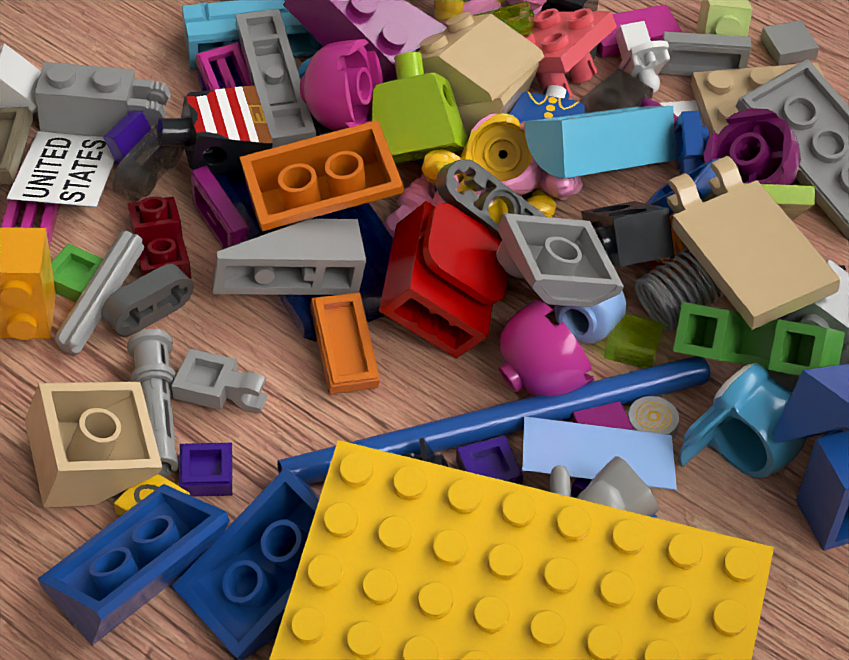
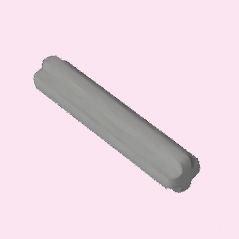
(105, 281)

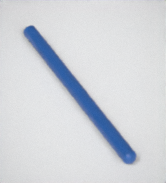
(509, 417)

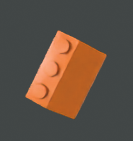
(320, 175)

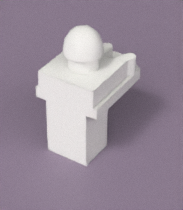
(641, 55)

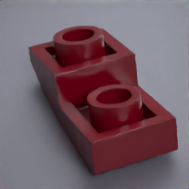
(161, 233)

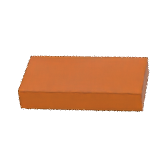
(344, 343)

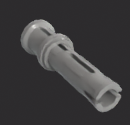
(152, 368)

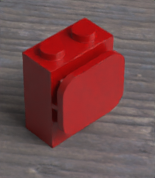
(443, 277)

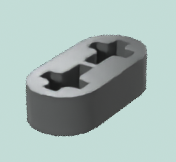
(147, 299)

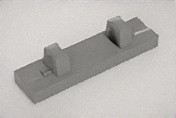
(274, 76)

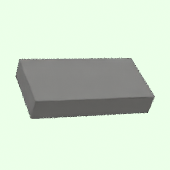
(704, 52)

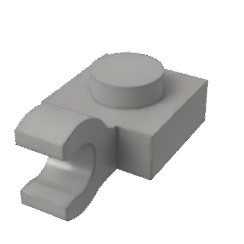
(212, 378)

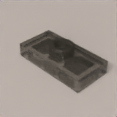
(616, 92)

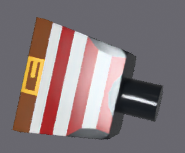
(218, 129)

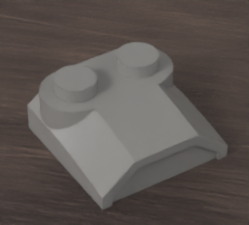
(558, 259)

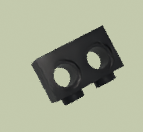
(632, 232)

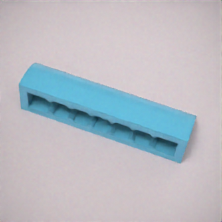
(602, 140)

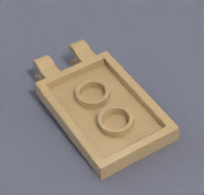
(749, 246)

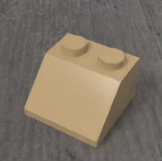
(478, 56)
(90, 441)

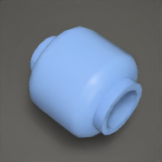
(592, 323)

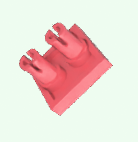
(567, 44)

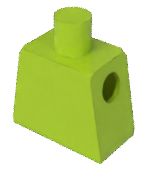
(417, 111)

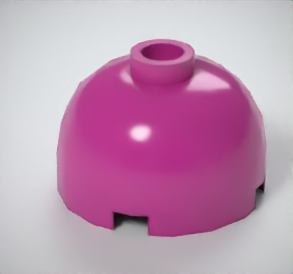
(341, 84)
(541, 355)

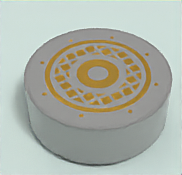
(654, 416)

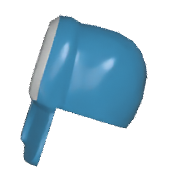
(743, 425)

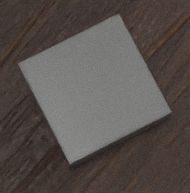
(789, 42)

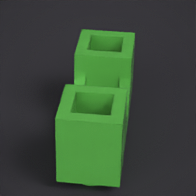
(775, 345)

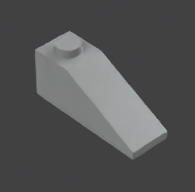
(295, 260)

